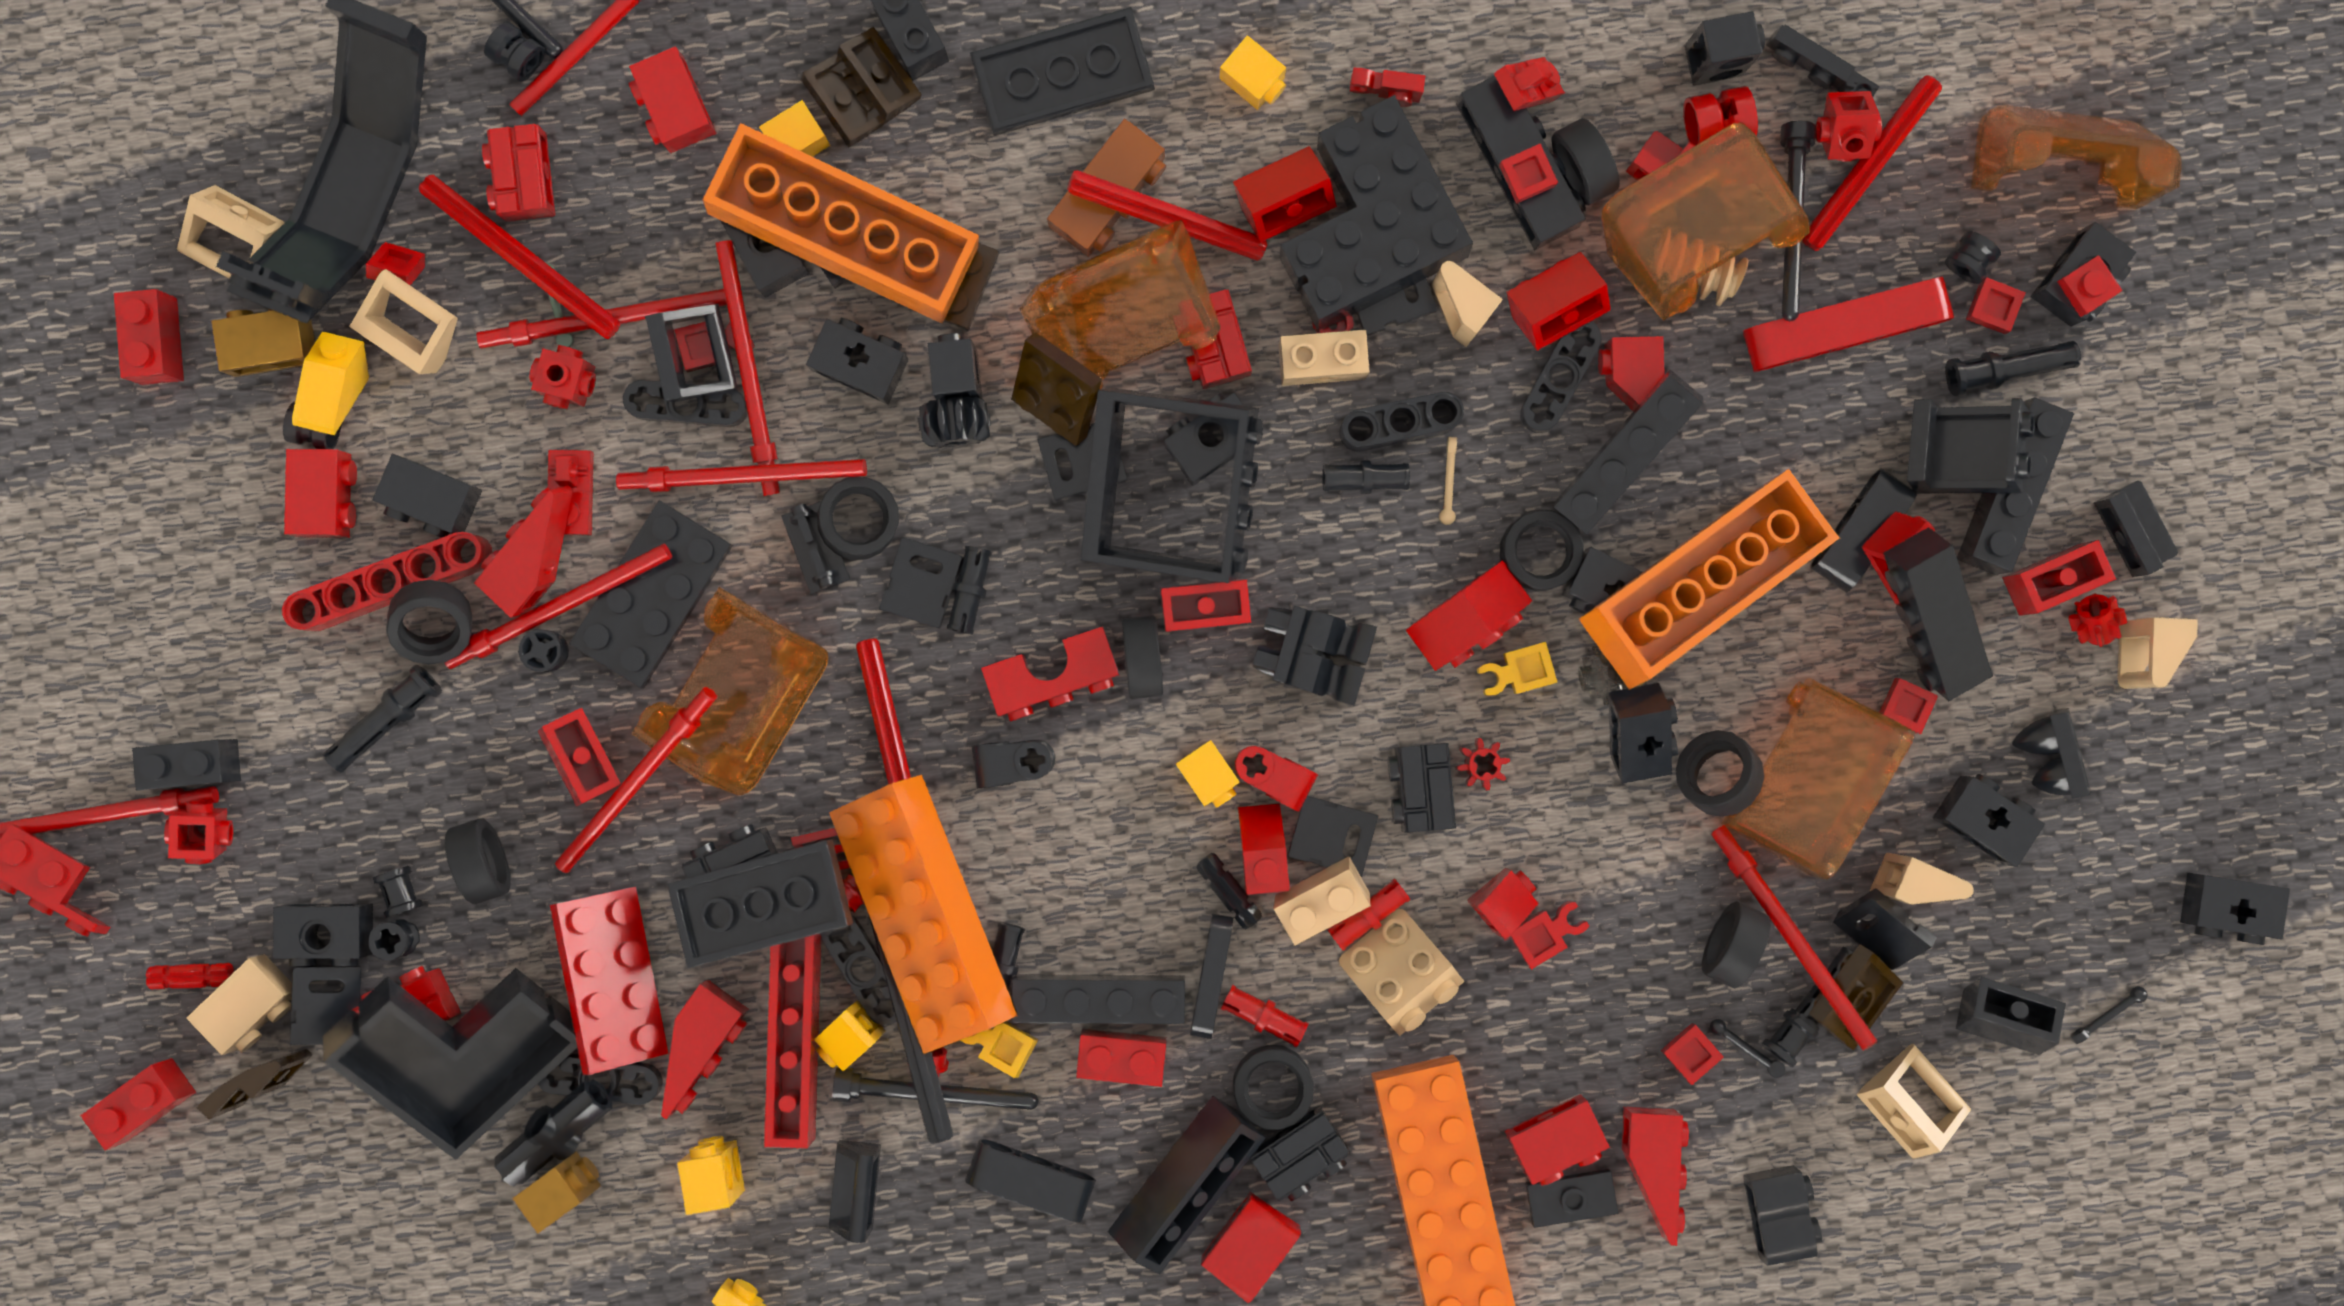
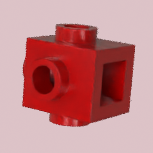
(1849, 125)
(575, 384)
(188, 843)

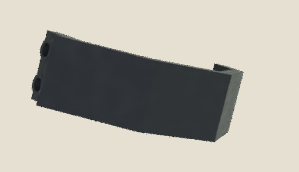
(353, 171)

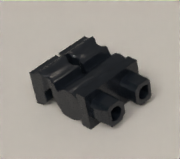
(1306, 642)

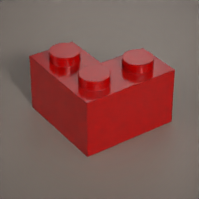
(1470, 618)

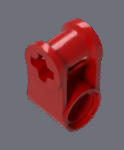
(1282, 777)

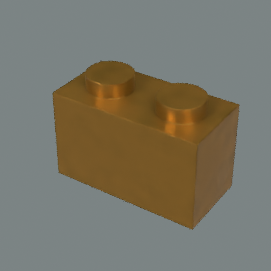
(260, 342)
(558, 1191)

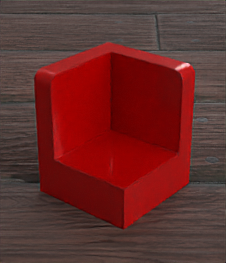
(1654, 154)

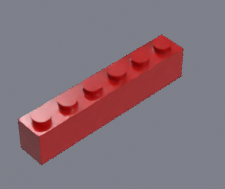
(791, 1043)

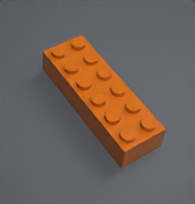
(840, 223)
(1708, 579)
(922, 913)
(1442, 1184)

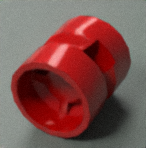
(1708, 115)

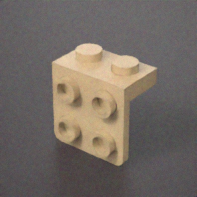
(1401, 971)

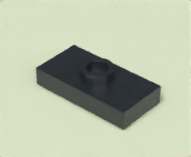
(1572, 1198)

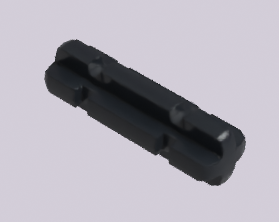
(1229, 891)

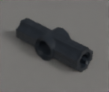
(553, 1132)

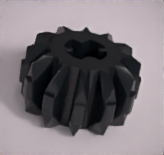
(954, 421)

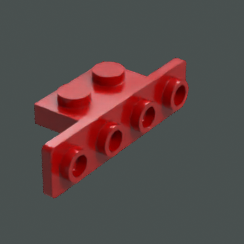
(46, 877)

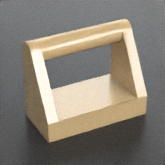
(227, 213)
(1463, 301)
(393, 339)
(2153, 642)
(1917, 882)
(1903, 1115)

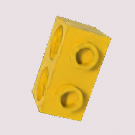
(711, 1175)

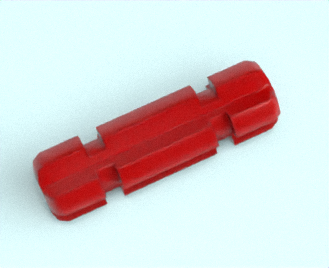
(188, 975)

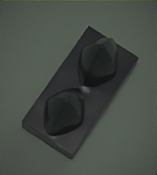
(2056, 736)

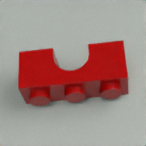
(1017, 690)

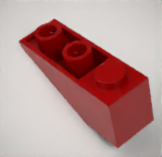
(530, 559)
(697, 1037)
(1653, 1150)

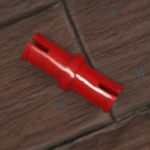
(1382, 905)
(1264, 1016)

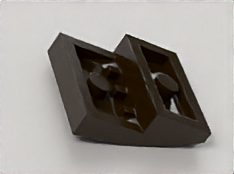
(861, 86)
(253, 1084)

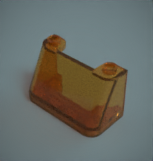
(2130, 155)
(1699, 216)
(1126, 302)
(761, 685)
(1822, 779)

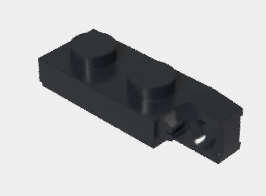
(1824, 66)

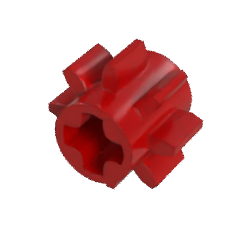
(2097, 619)
(1494, 761)

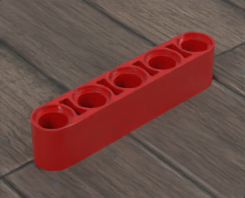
(1848, 324)
(368, 581)

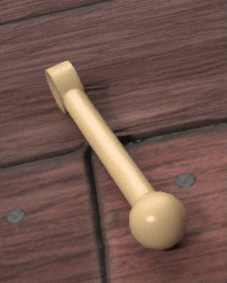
(1447, 515)

